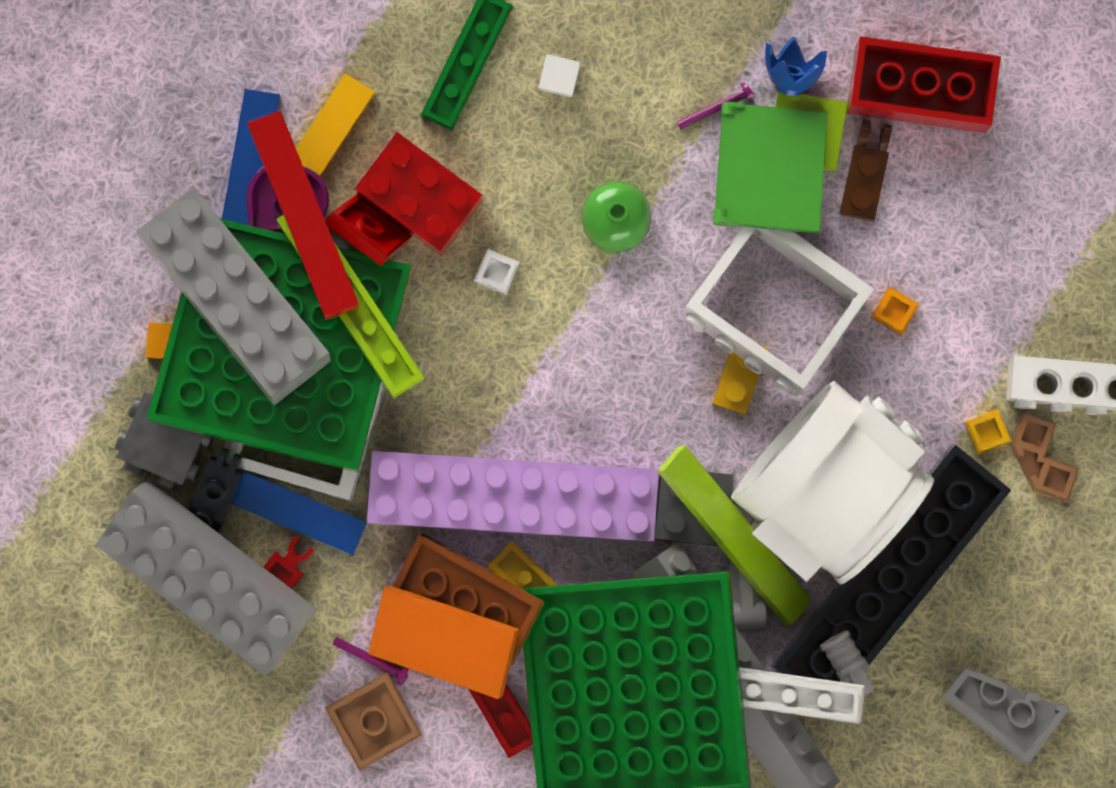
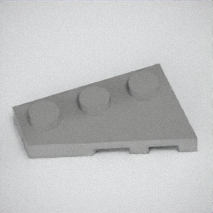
(1009, 716)

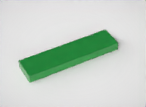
(466, 62)

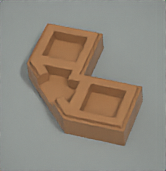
(1030, 448)

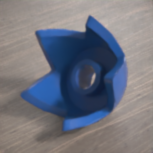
(790, 70)

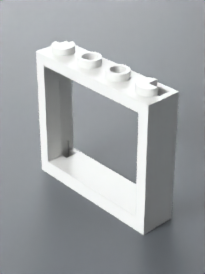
(755, 356)
(348, 479)

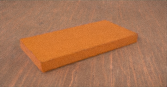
(443, 641)

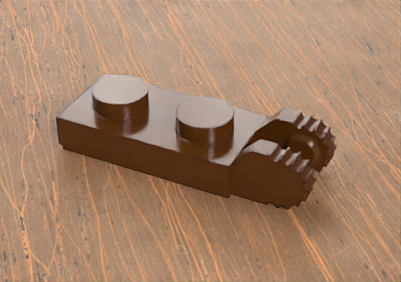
(865, 175)

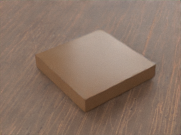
(373, 721)

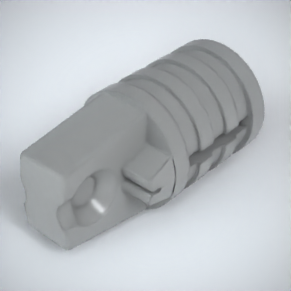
(847, 660)

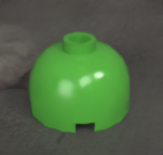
(616, 217)

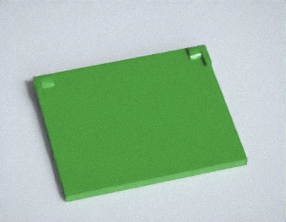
(770, 168)

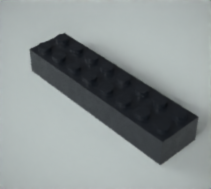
(904, 572)

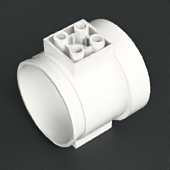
(835, 484)

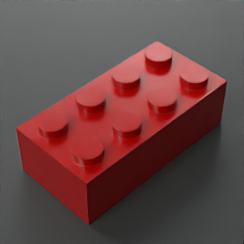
(923, 84)

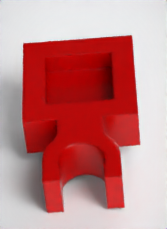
(285, 567)

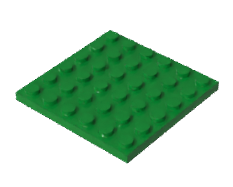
(319, 421)
(637, 685)

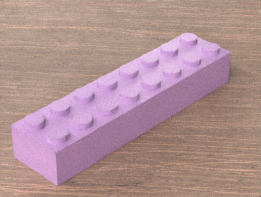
(512, 496)

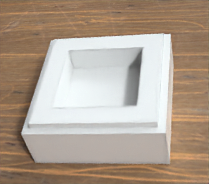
(559, 75)
(496, 271)

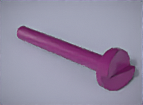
(745, 93)
(400, 673)

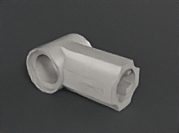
(747, 603)

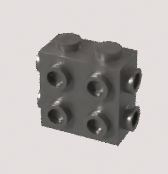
(160, 448)

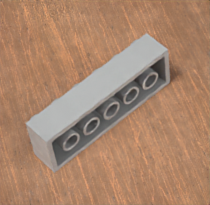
(233, 296)
(206, 577)

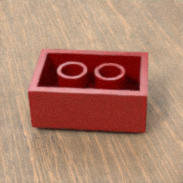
(419, 194)

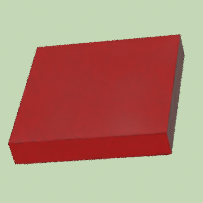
(368, 229)

